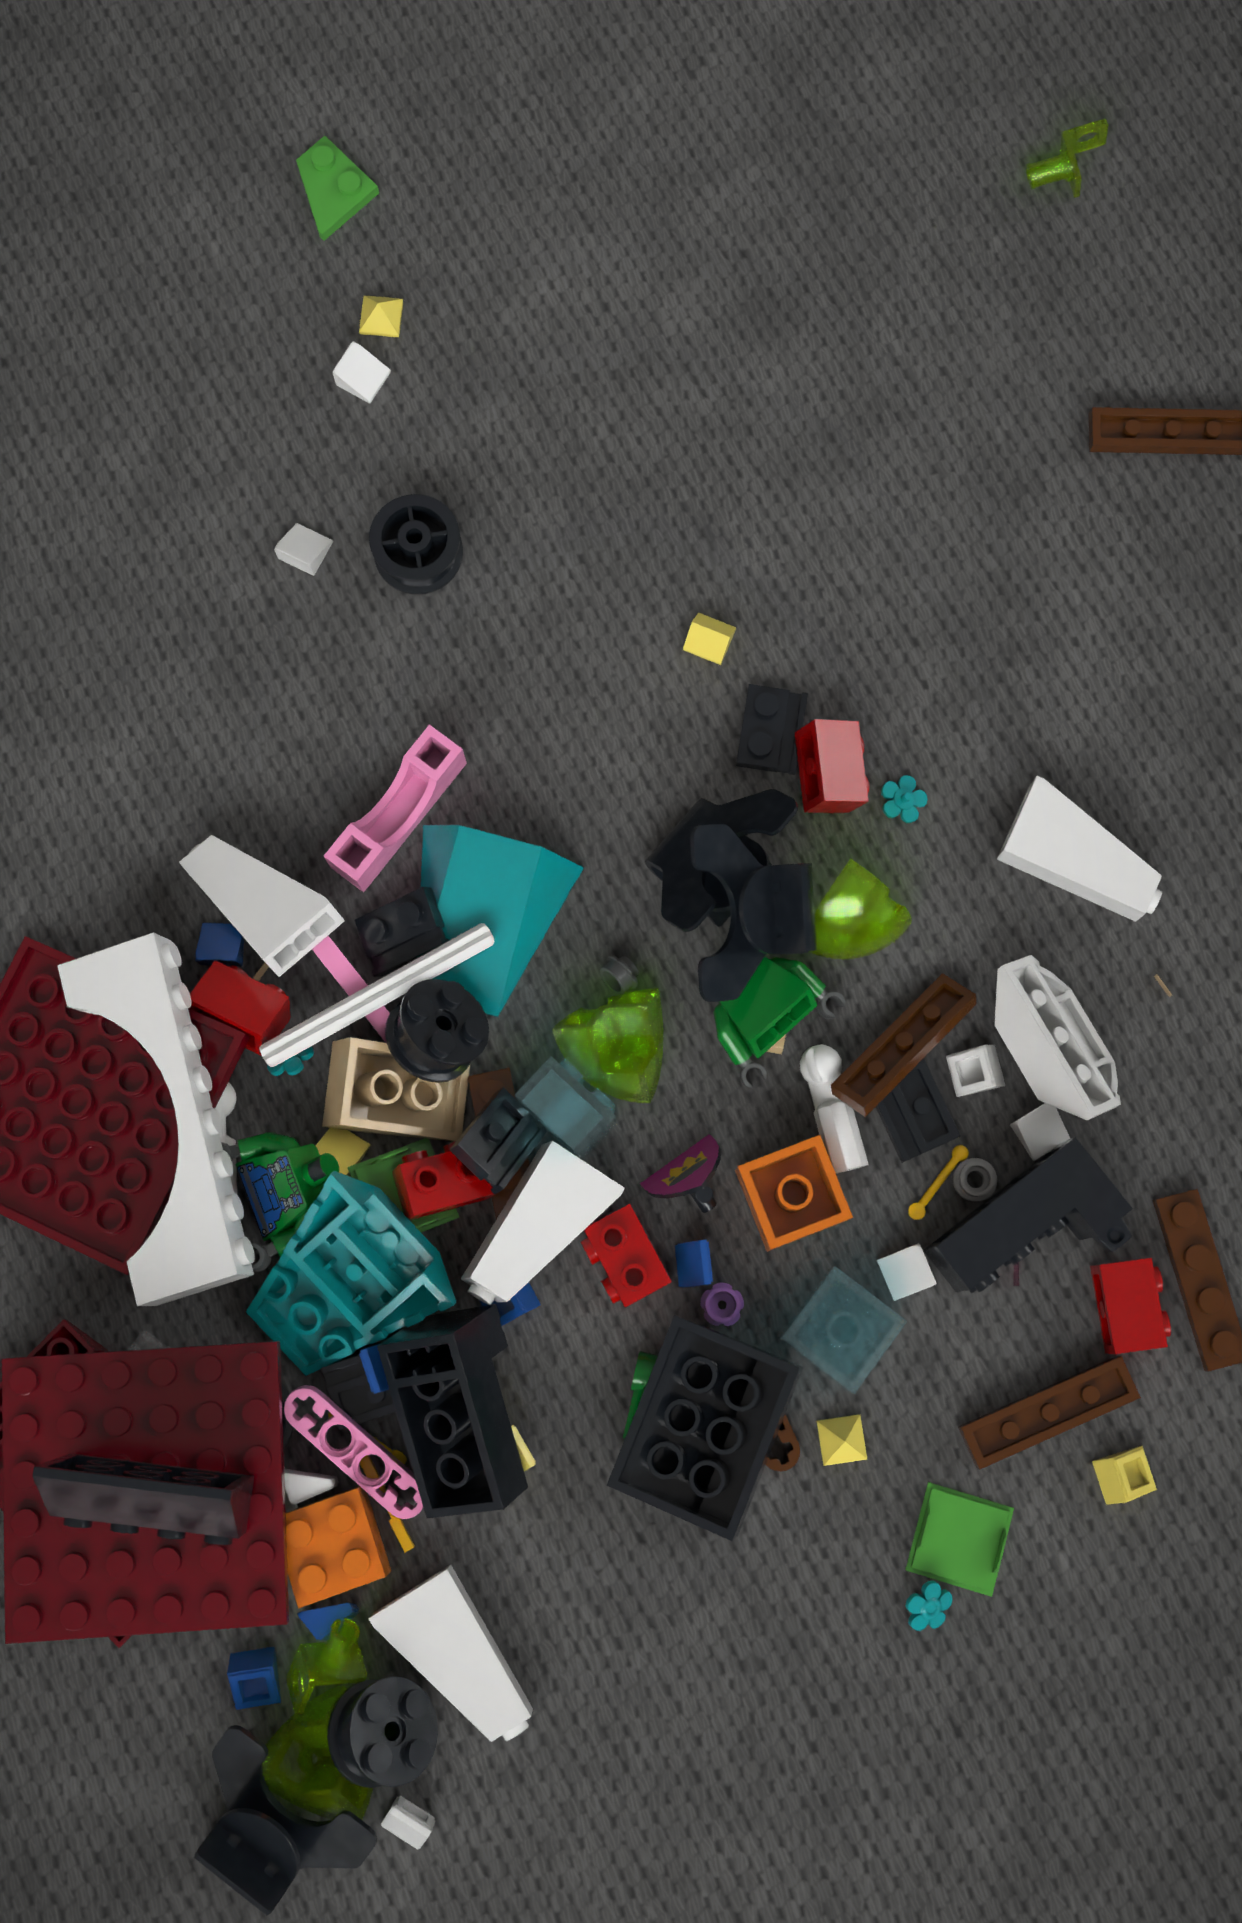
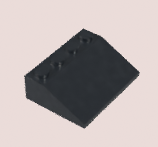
(705, 1427)
(146, 1496)

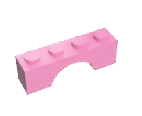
(376, 837)

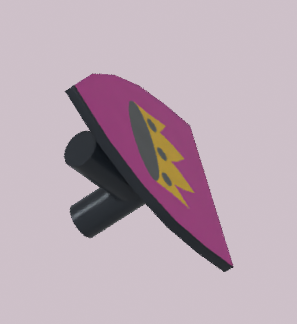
(688, 1175)

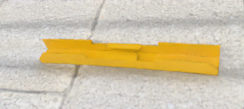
(396, 1523)

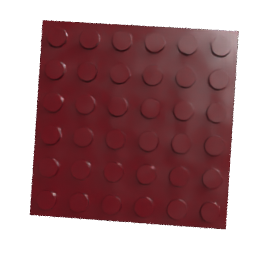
(87, 1114)
(157, 1407)

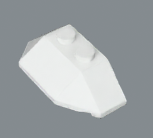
(1054, 1040)

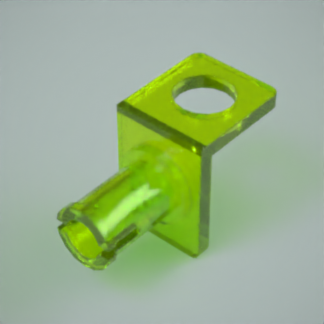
(1065, 165)
(326, 1663)

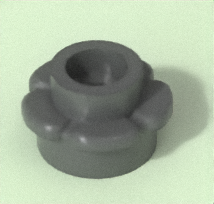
(619, 974)

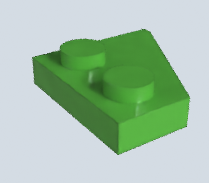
(333, 186)

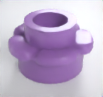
(718, 1316)

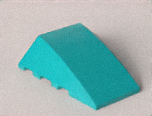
(497, 883)
(349, 1277)

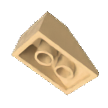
(378, 1096)

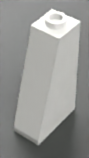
(1077, 854)
(265, 906)
(542, 1216)
(453, 1649)

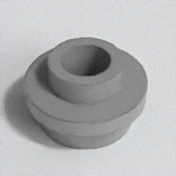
(988, 1175)

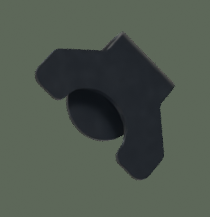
(695, 894)
(768, 909)
(262, 1843)

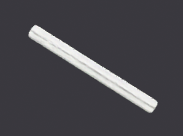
(376, 995)

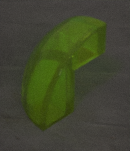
(858, 916)
(617, 1044)
(302, 1767)

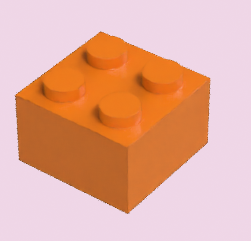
(793, 1193)
(333, 1547)

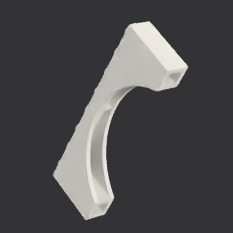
(201, 1230)

